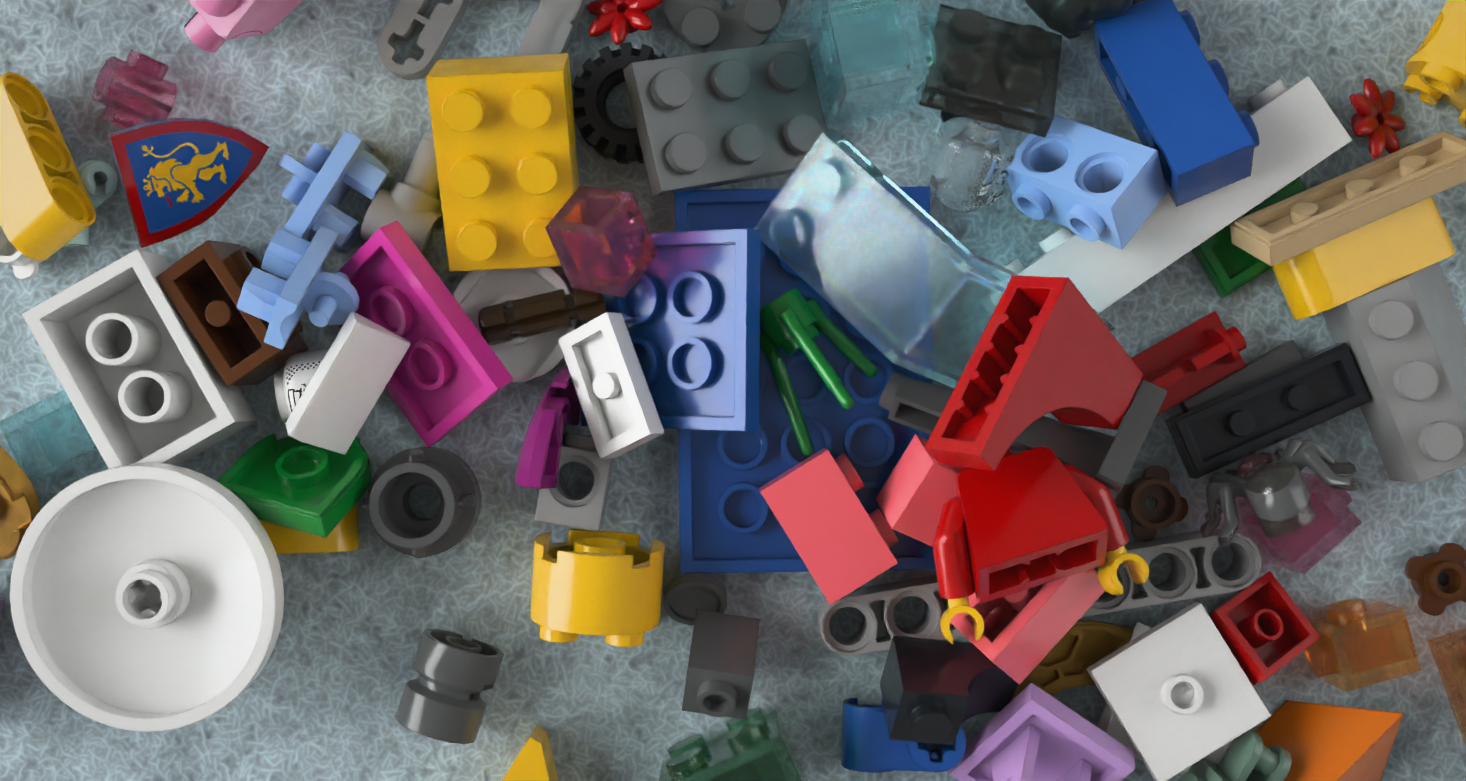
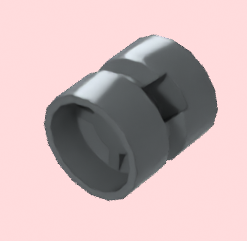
(446, 695)

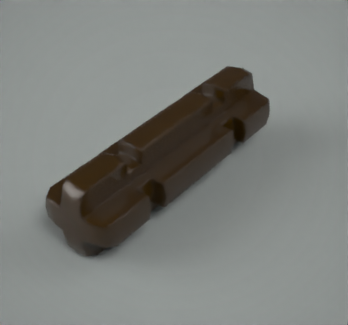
(539, 314)

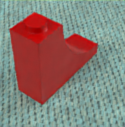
(1034, 358)

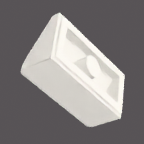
(346, 385)

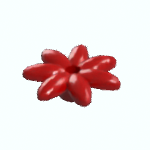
(620, 17)
(1374, 119)

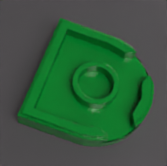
(299, 482)

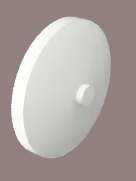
(146, 596)

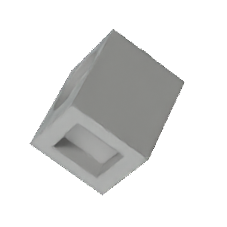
(584, 512)

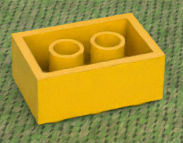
(502, 156)

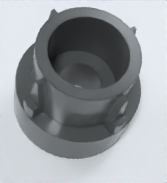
(390, 506)

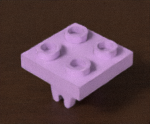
(1042, 742)

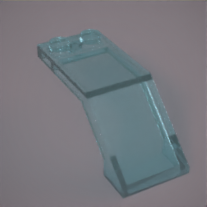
(883, 261)

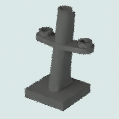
(1093, 452)

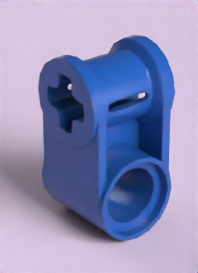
(869, 750)

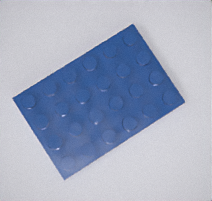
(721, 509)

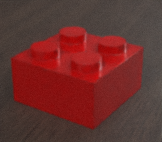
(1263, 628)

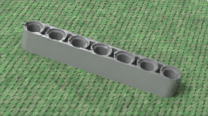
(1189, 579)

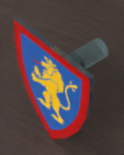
(181, 172)

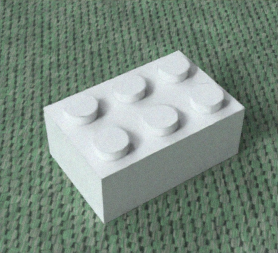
(136, 366)

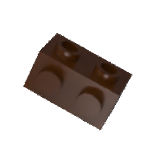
(206, 295)

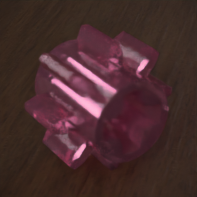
(134, 90)

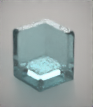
(47, 437)

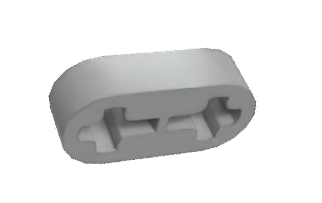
(432, 39)

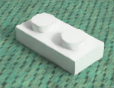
(611, 385)

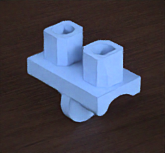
(330, 180)
(308, 286)

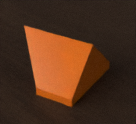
(1332, 740)

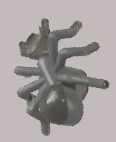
(1273, 489)

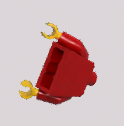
(1024, 530)

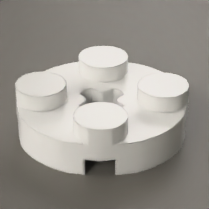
(522, 357)

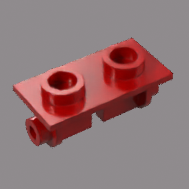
(1191, 359)

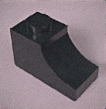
(937, 686)

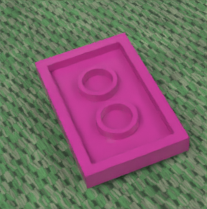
(449, 363)

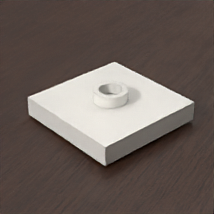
(1178, 692)

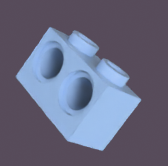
(1087, 181)

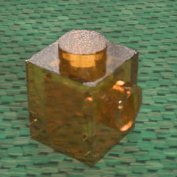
(1362, 644)

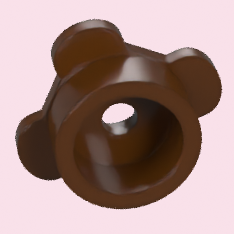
(1168, 506)
(1424, 573)

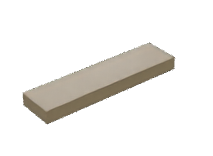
(1352, 199)

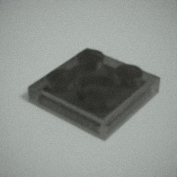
(993, 70)

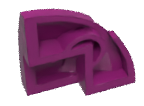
(543, 440)

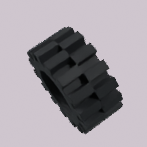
(590, 99)

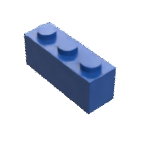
(1176, 98)

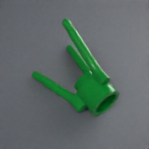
(790, 325)

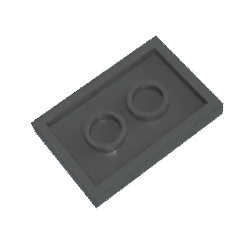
(725, 115)

